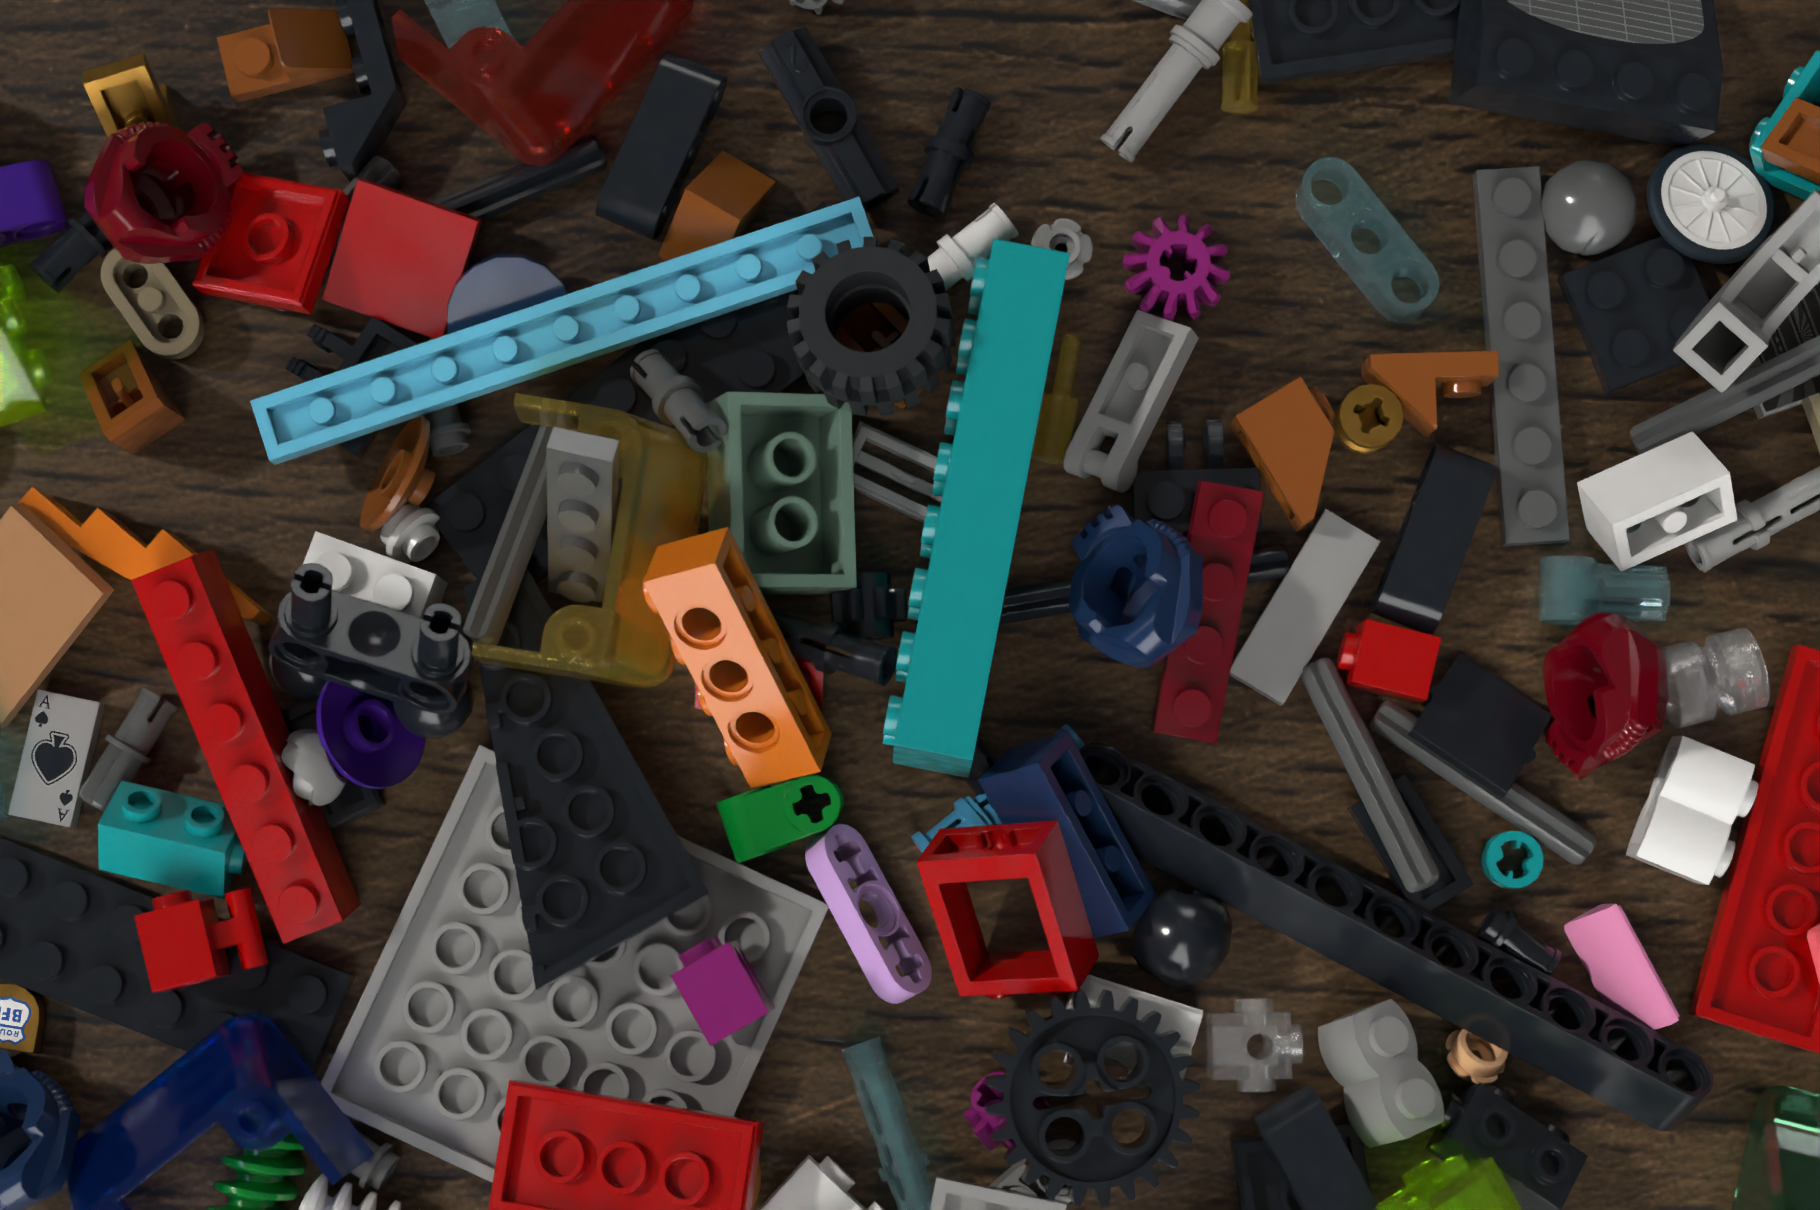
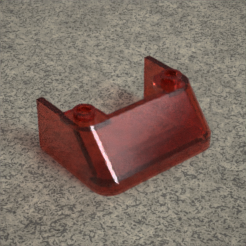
(557, 83)

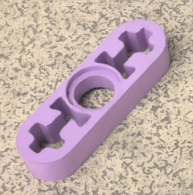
(833, 882)

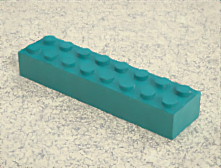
(980, 509)

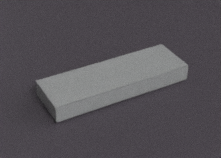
(1303, 607)

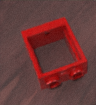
(1002, 853)

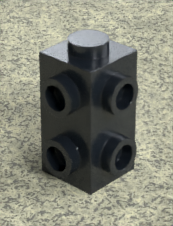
(1528, 1152)

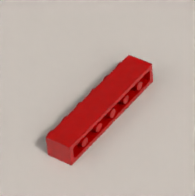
(243, 744)

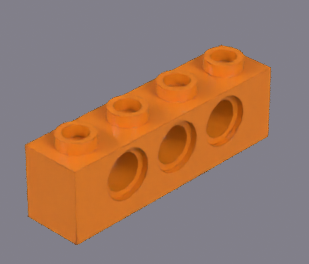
(737, 658)

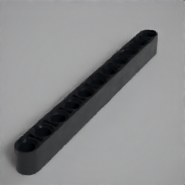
(1399, 944)

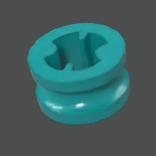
(1530, 865)

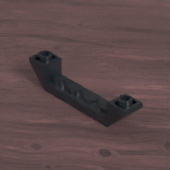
(363, 124)

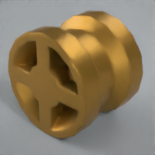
(1361, 430)

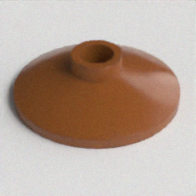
(400, 476)

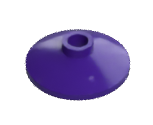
(377, 754)

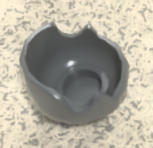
(1588, 207)

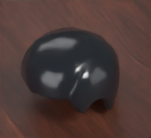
(1182, 937)

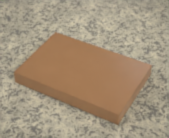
(44, 604)

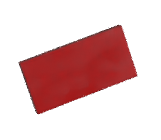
(619, 1154)

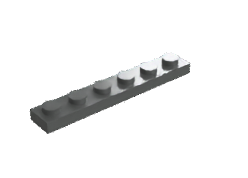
(1521, 330)

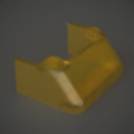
(657, 506)

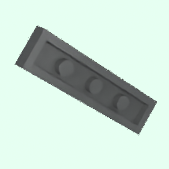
(580, 512)

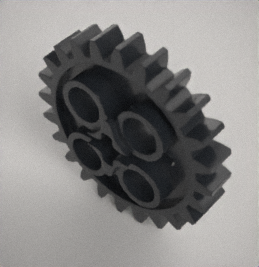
(1096, 1157)

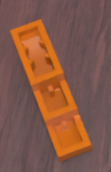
(121, 550)

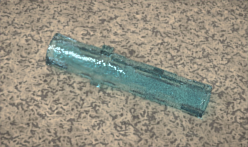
(888, 1122)

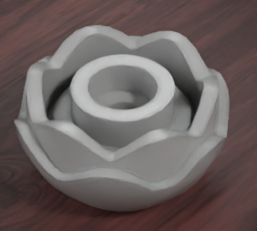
(313, 772)

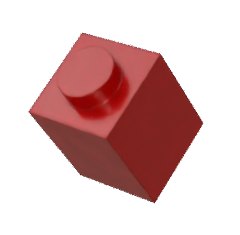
(1389, 660)

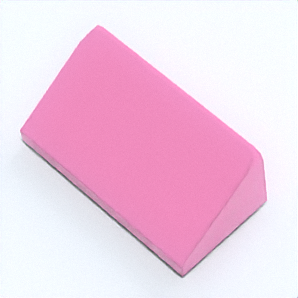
(1620, 966)

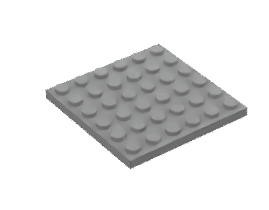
(461, 1013)

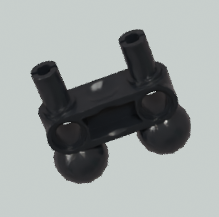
(373, 650)

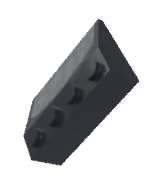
(1593, 65)

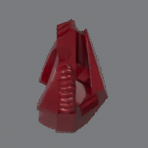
(162, 191)
(1629, 686)

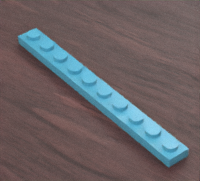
(552, 334)

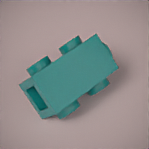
(170, 840)

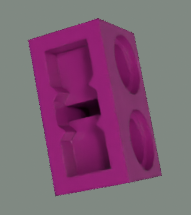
(720, 988)

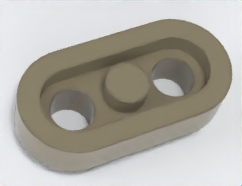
(153, 306)

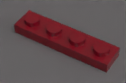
(1199, 670)

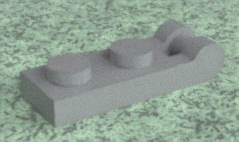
(1130, 400)

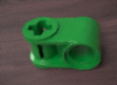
(770, 816)

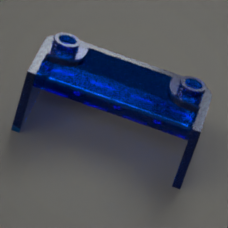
(234, 1076)

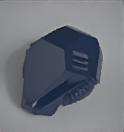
(1135, 587)
(35, 1135)

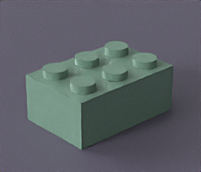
(786, 489)

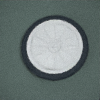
(1710, 203)

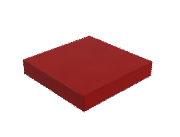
(274, 243)
(400, 258)

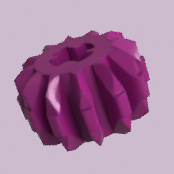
(1195, 259)

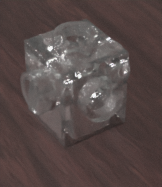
(1228, 1038)

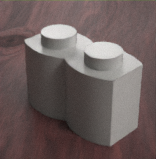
(1383, 1082)

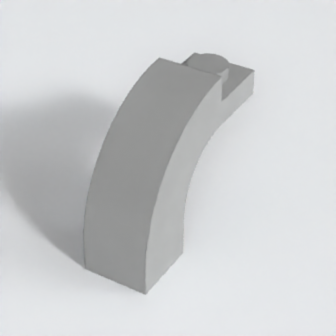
(1755, 299)

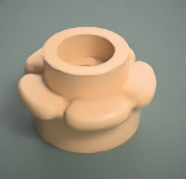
(1474, 1057)

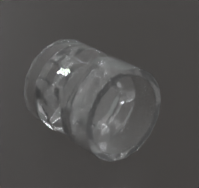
(1721, 675)

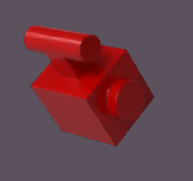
(188, 943)

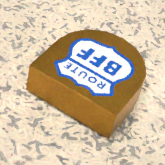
(21, 1018)

